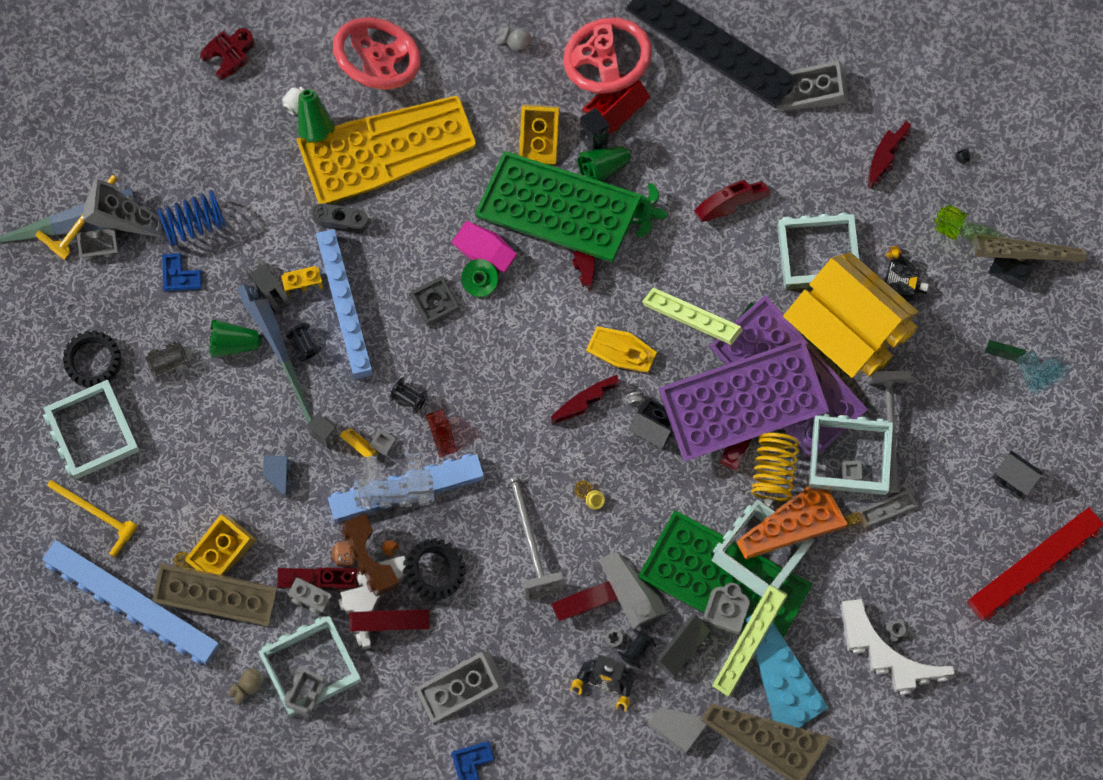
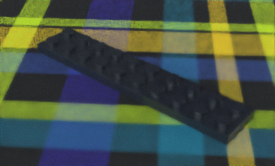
(715, 48)

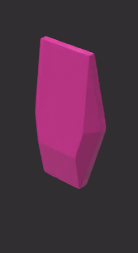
(484, 244)

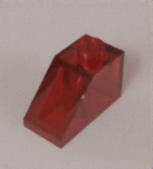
(441, 432)

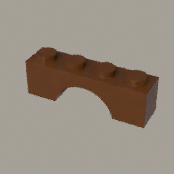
(379, 577)

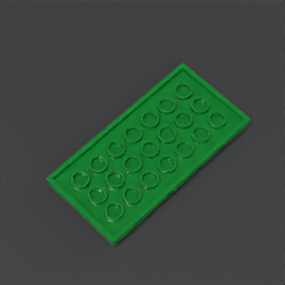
(558, 206)
(685, 570)

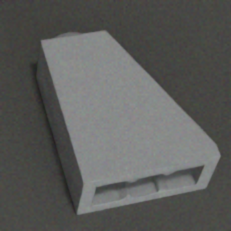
(676, 727)

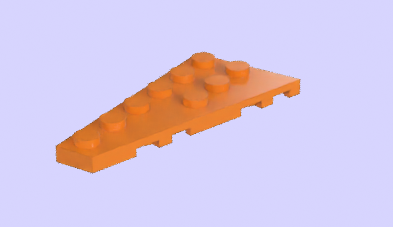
(800, 519)

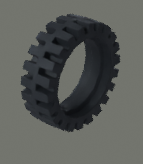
(85, 338)

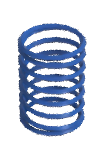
(170, 231)

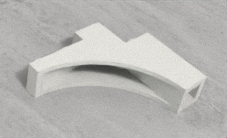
(363, 600)

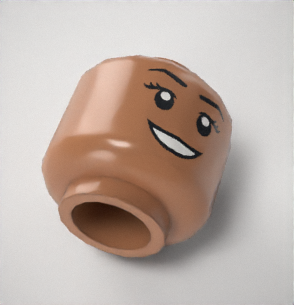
(342, 555)

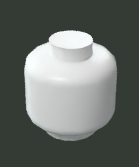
(290, 100)

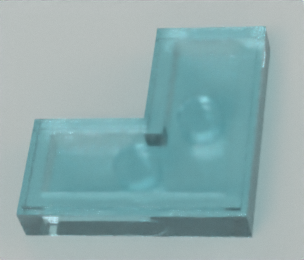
(1038, 375)

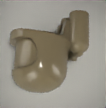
(249, 683)

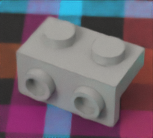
(309, 595)

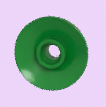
(470, 276)

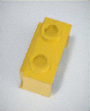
(301, 279)

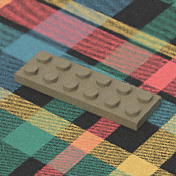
(214, 594)

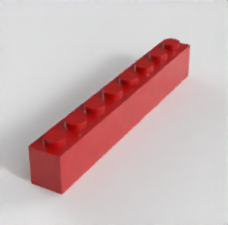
(1035, 563)

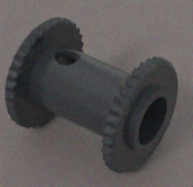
(304, 342)
(409, 396)
(636, 648)

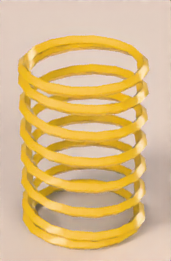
(767, 485)

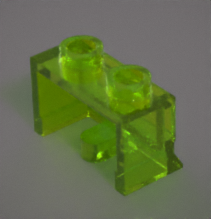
(950, 221)

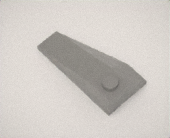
(114, 210)
(634, 594)

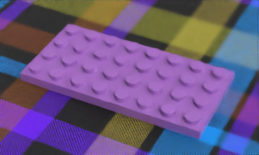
(768, 329)
(743, 399)

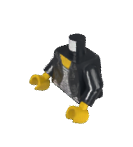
(903, 276)
(607, 675)

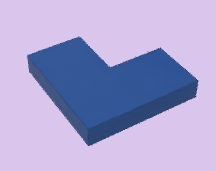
(177, 280)
(470, 757)

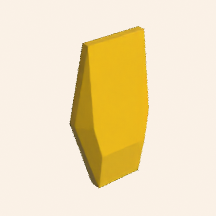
(621, 349)

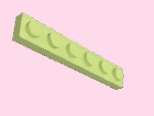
(692, 316)
(750, 640)

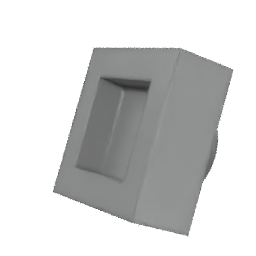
(382, 442)
(851, 470)

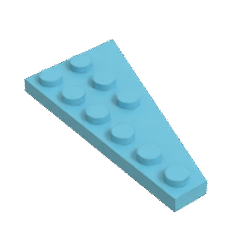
(786, 684)

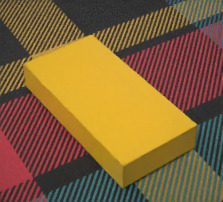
(358, 442)

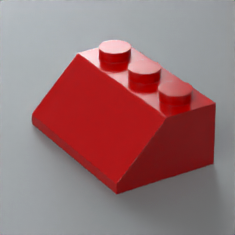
(620, 105)

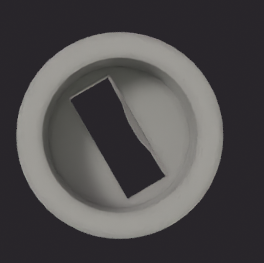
(771, 502)

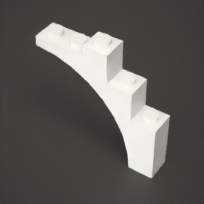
(904, 672)

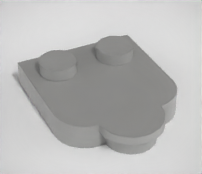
(727, 608)

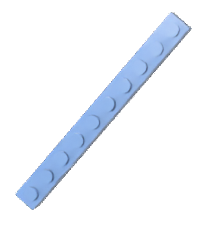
(132, 603)

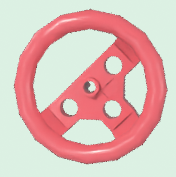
(604, 51)
(375, 55)

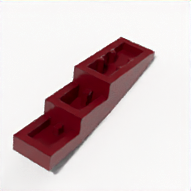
(579, 404)
(584, 601)
(389, 620)

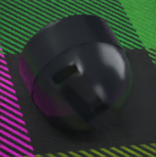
(963, 156)

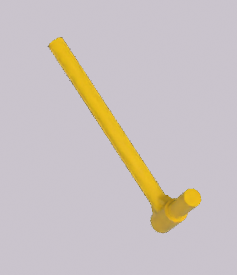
(61, 247)
(125, 530)

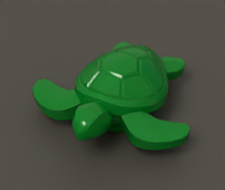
(647, 211)

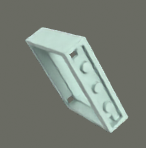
(798, 282)
(860, 423)
(103, 461)
(761, 512)
(302, 633)

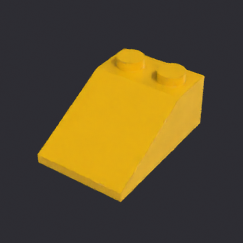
(539, 132)
(220, 547)

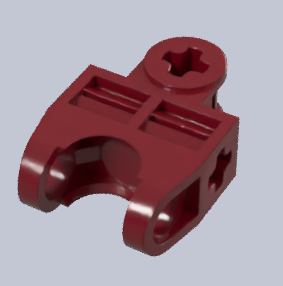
(231, 49)

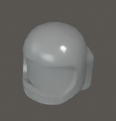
(517, 39)

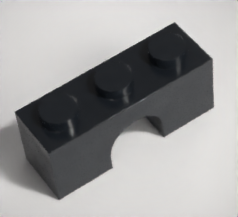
(594, 130)

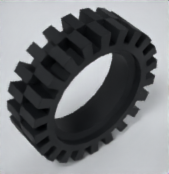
(453, 560)

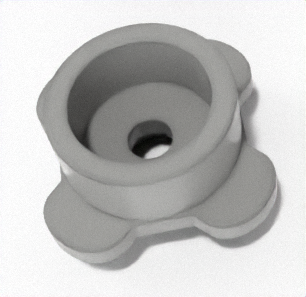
(899, 624)

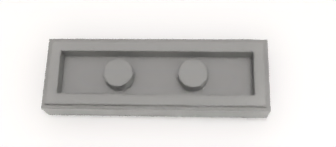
(887, 508)

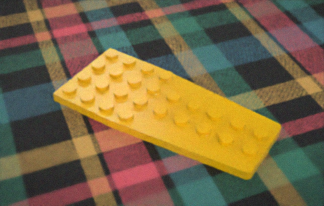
(385, 148)

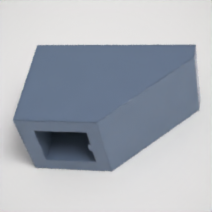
(276, 473)

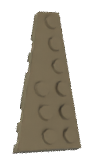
(1021, 249)
(777, 745)

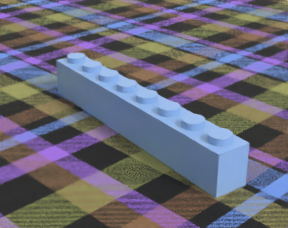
(344, 304)
(445, 477)

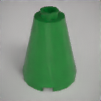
(313, 118)
(603, 163)
(232, 339)

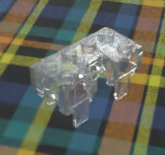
(415, 486)

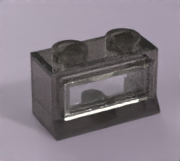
(166, 359)

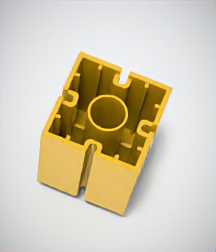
(853, 316)

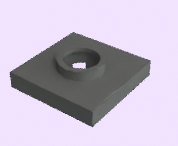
(434, 288)

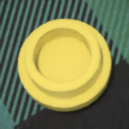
(595, 500)

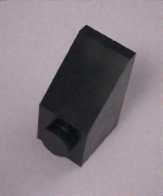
(1011, 271)

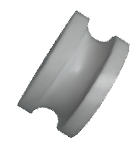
(635, 398)
(608, 640)

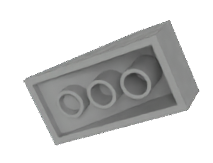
(816, 87)
(461, 686)

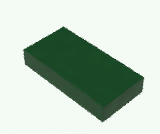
(1004, 350)

